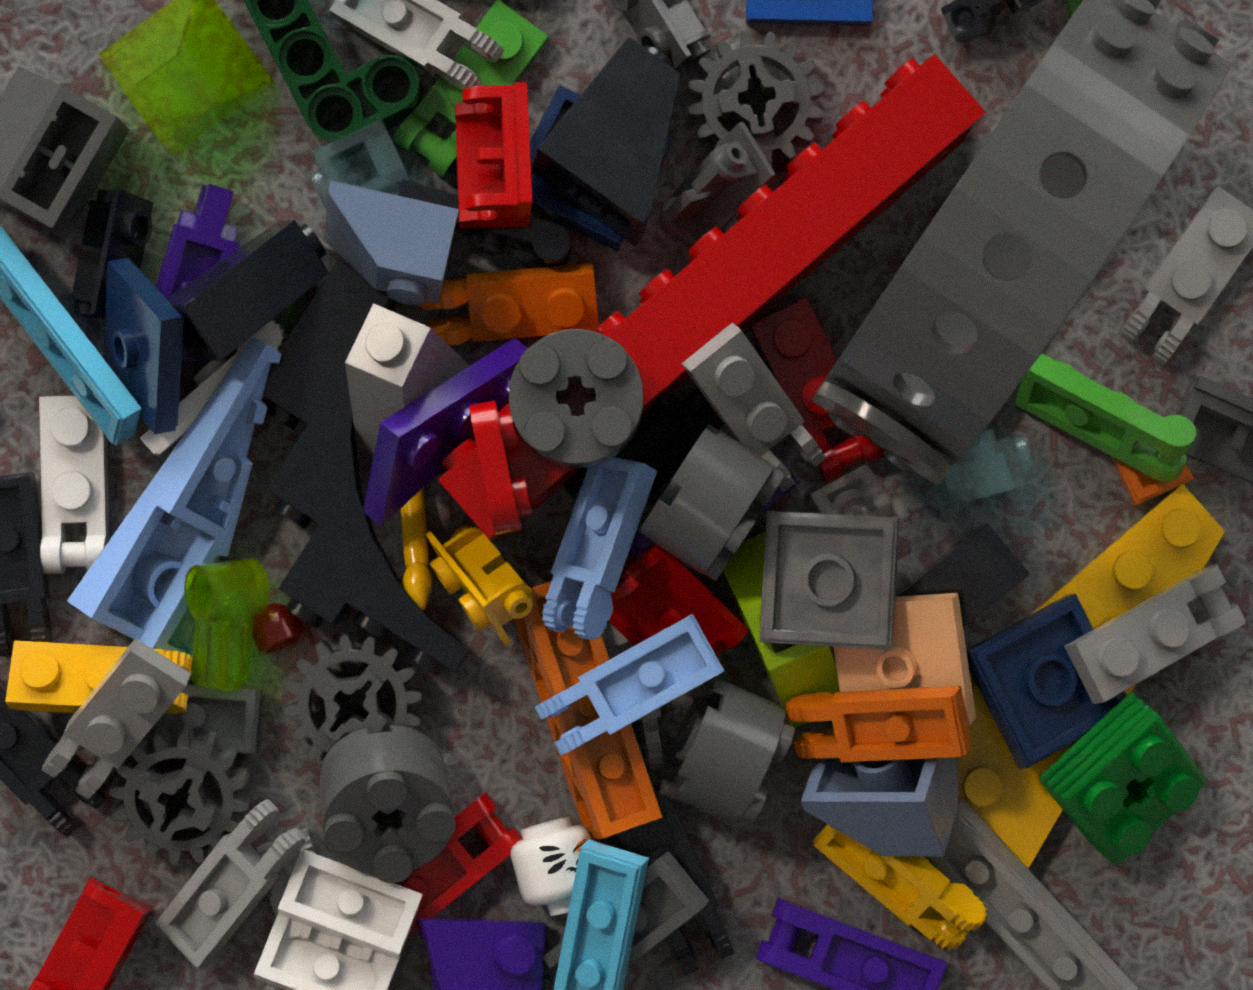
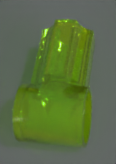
(224, 604)

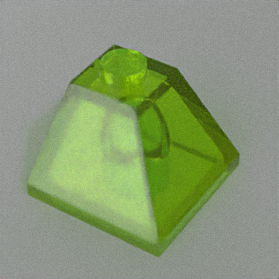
(185, 70)

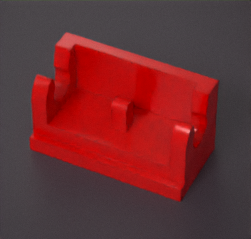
(493, 157)
(660, 592)
(93, 940)

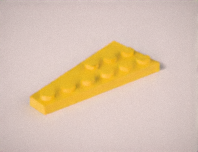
(1146, 559)

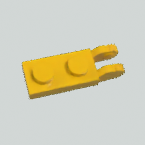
(64, 675)
(907, 888)

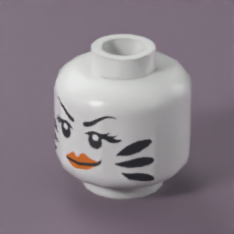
(548, 863)

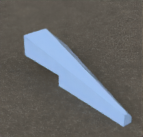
(181, 516)

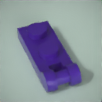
(845, 954)

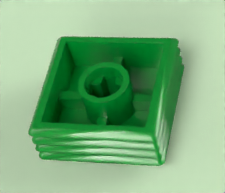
(1124, 779)

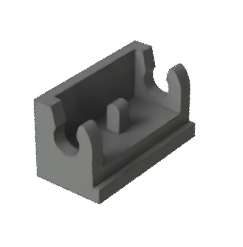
(1222, 426)

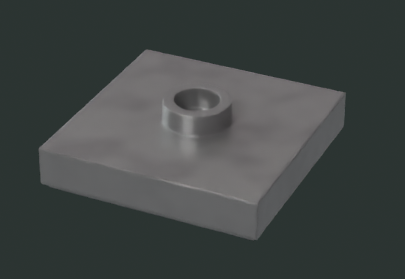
(829, 580)

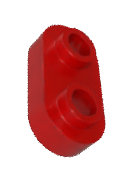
(494, 437)

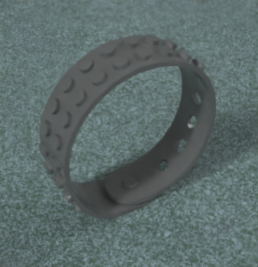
(1023, 233)

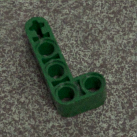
(331, 84)

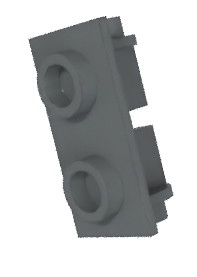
(670, 30)
(717, 186)

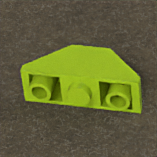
(790, 667)

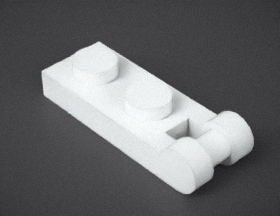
(72, 484)

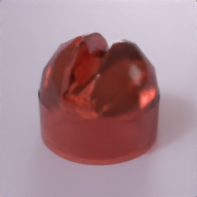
(276, 629)

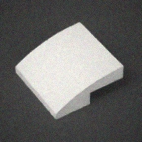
(337, 929)

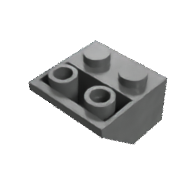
(53, 149)

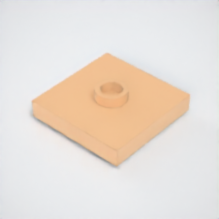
(925, 651)

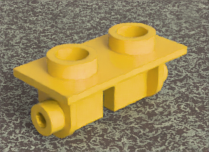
(488, 598)

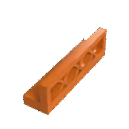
(607, 771)

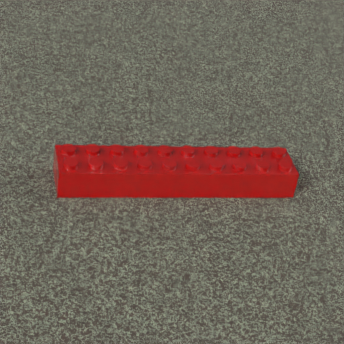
(763, 256)

